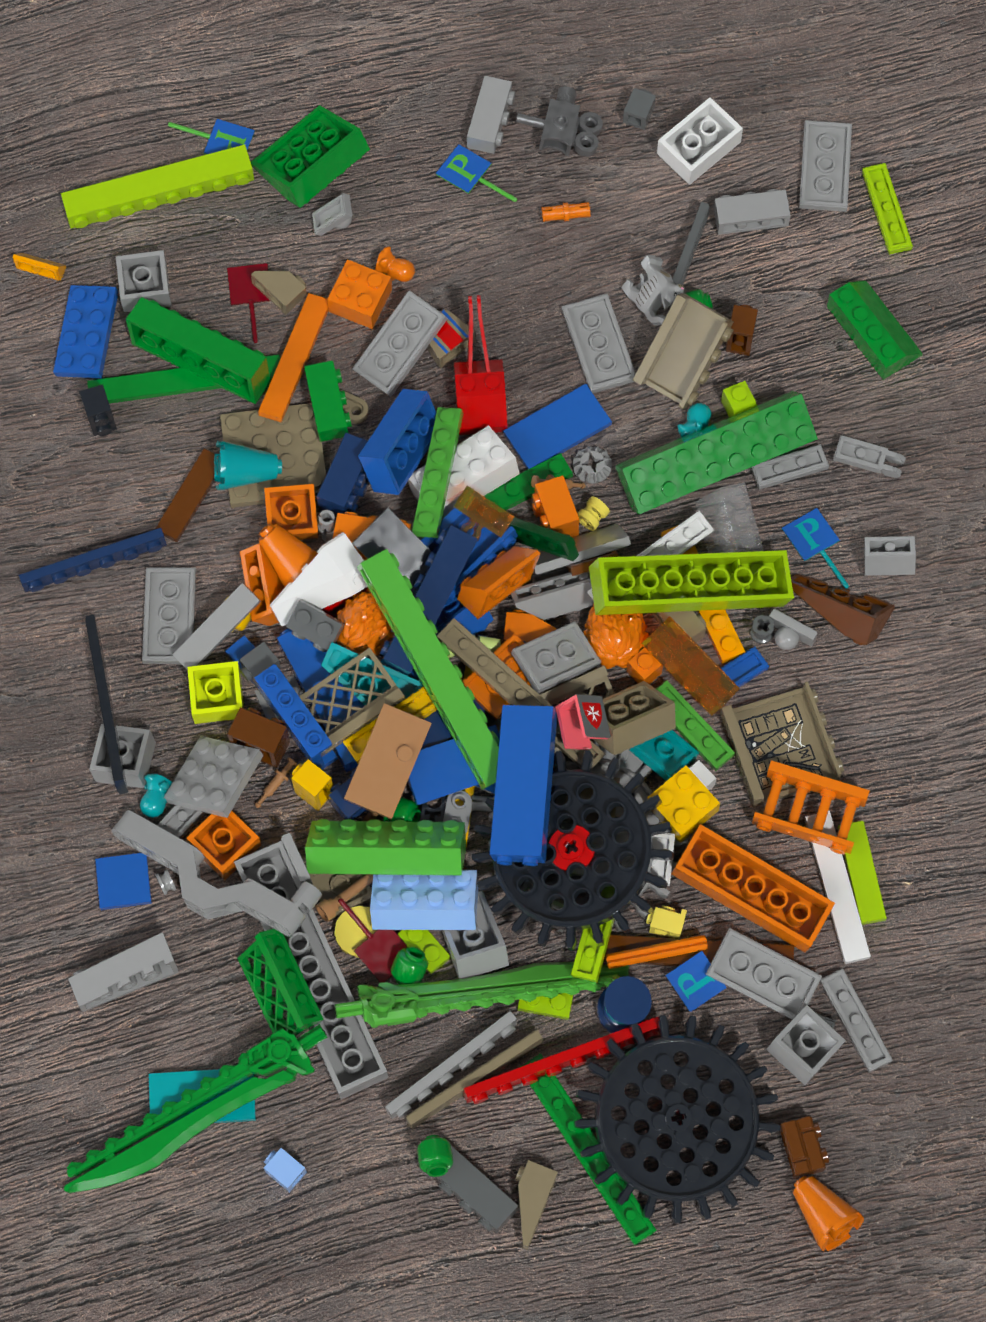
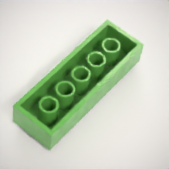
(386, 847)

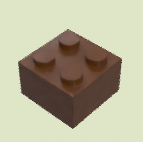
(260, 733)

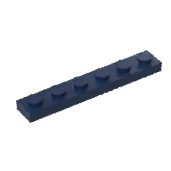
(84, 563)

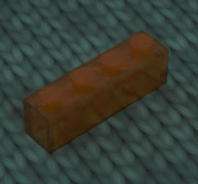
(690, 666)

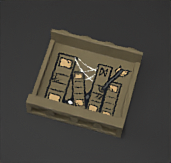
(784, 731)

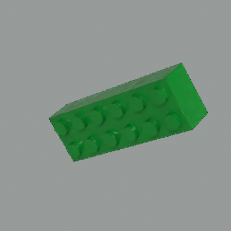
(198, 350)

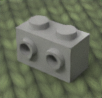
(889, 555)

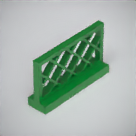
(288, 982)

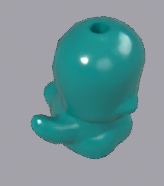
(697, 419)
(153, 801)

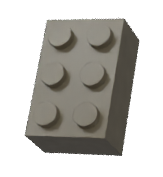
(636, 717)

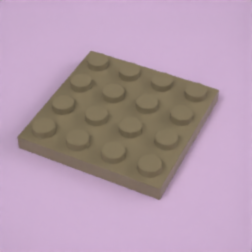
(292, 440)

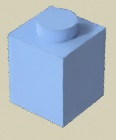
(284, 1169)

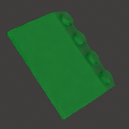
(311, 155)

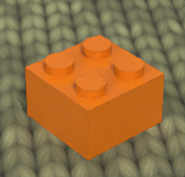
(359, 294)
(555, 506)
(293, 509)
(223, 842)

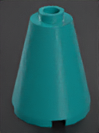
(243, 465)

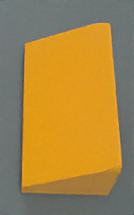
(39, 266)

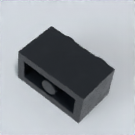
(98, 410)

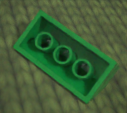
(872, 328)

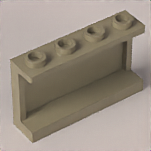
(684, 350)

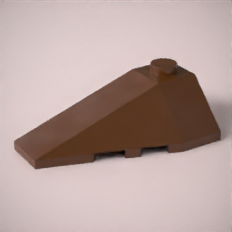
(850, 614)

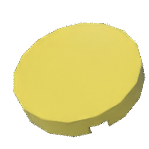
(348, 933)

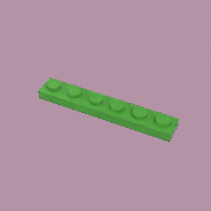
(437, 472)

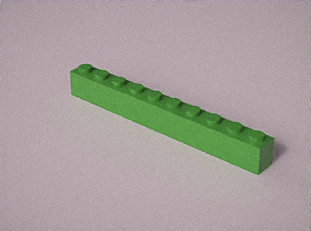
(432, 665)

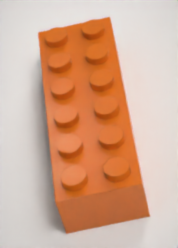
(753, 888)

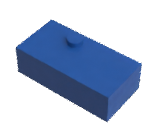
(399, 442)

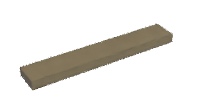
(482, 1073)

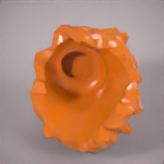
(364, 625)
(615, 637)

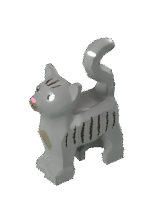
(653, 290)

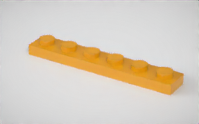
(719, 627)

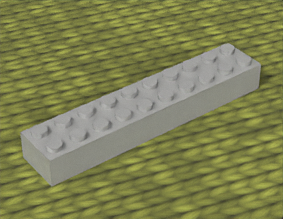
(349, 1049)

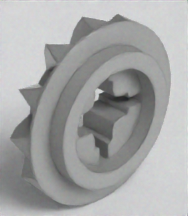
(585, 472)

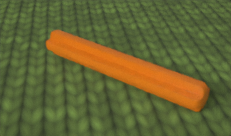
(656, 951)

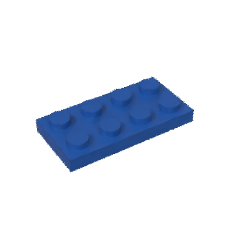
(86, 331)

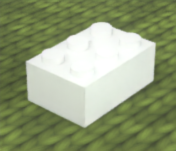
(699, 141)

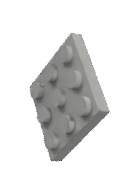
(213, 776)

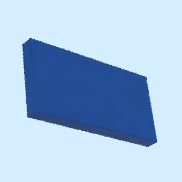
(557, 427)
(441, 772)

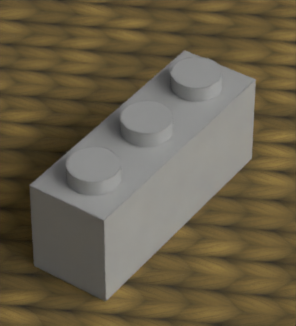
(490, 115)
(751, 211)

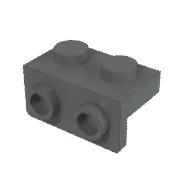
(314, 625)

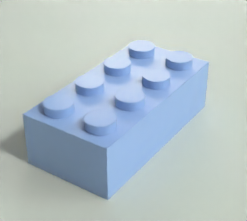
(424, 902)

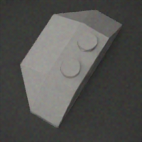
(554, 593)

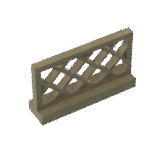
(576, 685)
(363, 715)

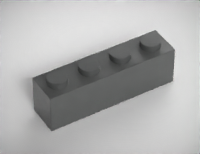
(476, 1193)

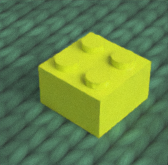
(215, 691)

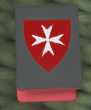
(581, 720)

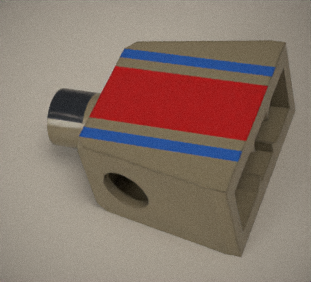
(450, 340)

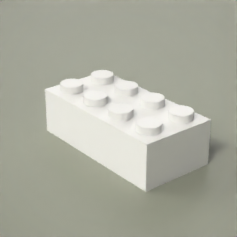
(479, 462)

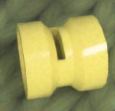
(593, 513)

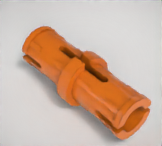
(565, 211)

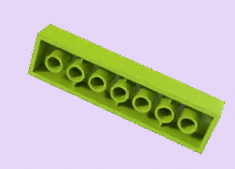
(690, 582)

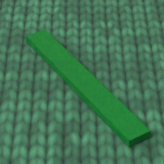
(160, 383)
(563, 1114)

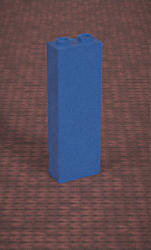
(306, 666)
(523, 784)

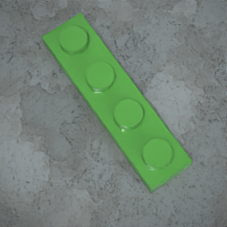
(697, 730)

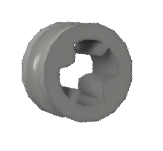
(165, 882)

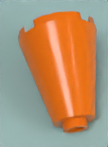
(285, 552)
(826, 1213)

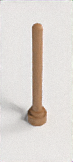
(328, 908)

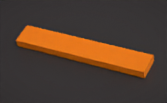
(294, 358)

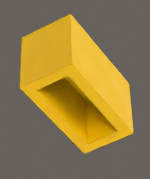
(311, 784)

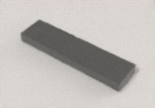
(691, 244)

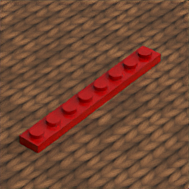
(552, 1065)

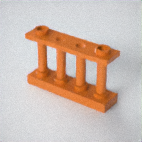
(828, 789)

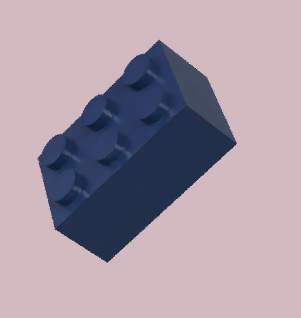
(345, 478)

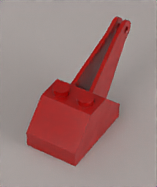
(480, 386)

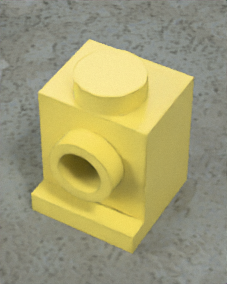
(666, 922)

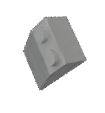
(479, 949)

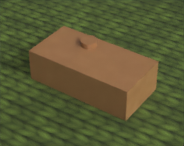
(387, 761)

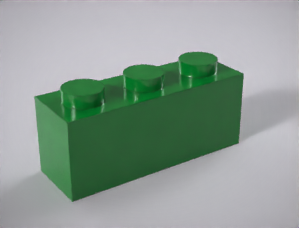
(327, 400)

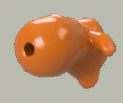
(397, 268)

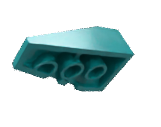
(339, 656)

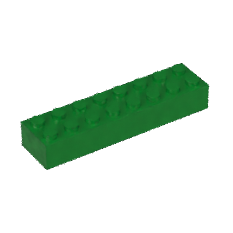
(716, 452)

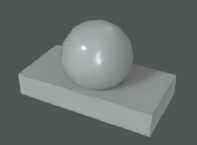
(333, 215)
(791, 631)

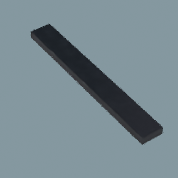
(106, 705)

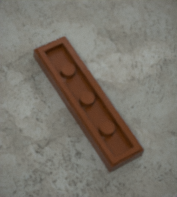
(188, 497)

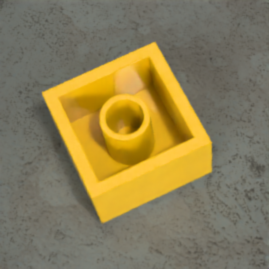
(684, 803)

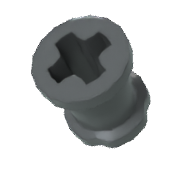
(761, 636)

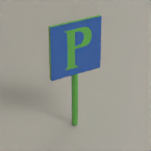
(223, 136)
(465, 170)

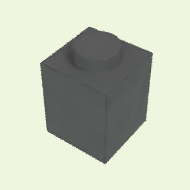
(639, 108)
(257, 661)

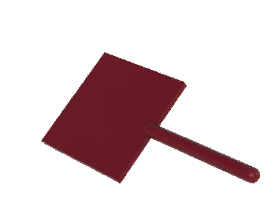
(244, 292)
(378, 949)

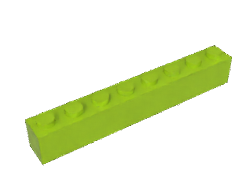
(157, 186)

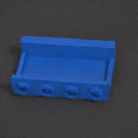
(484, 551)
(296, 716)

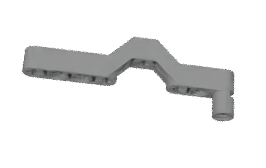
(206, 899)

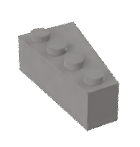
(123, 973)

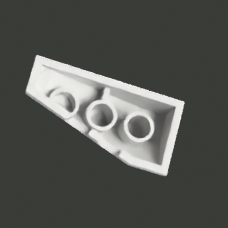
(324, 581)

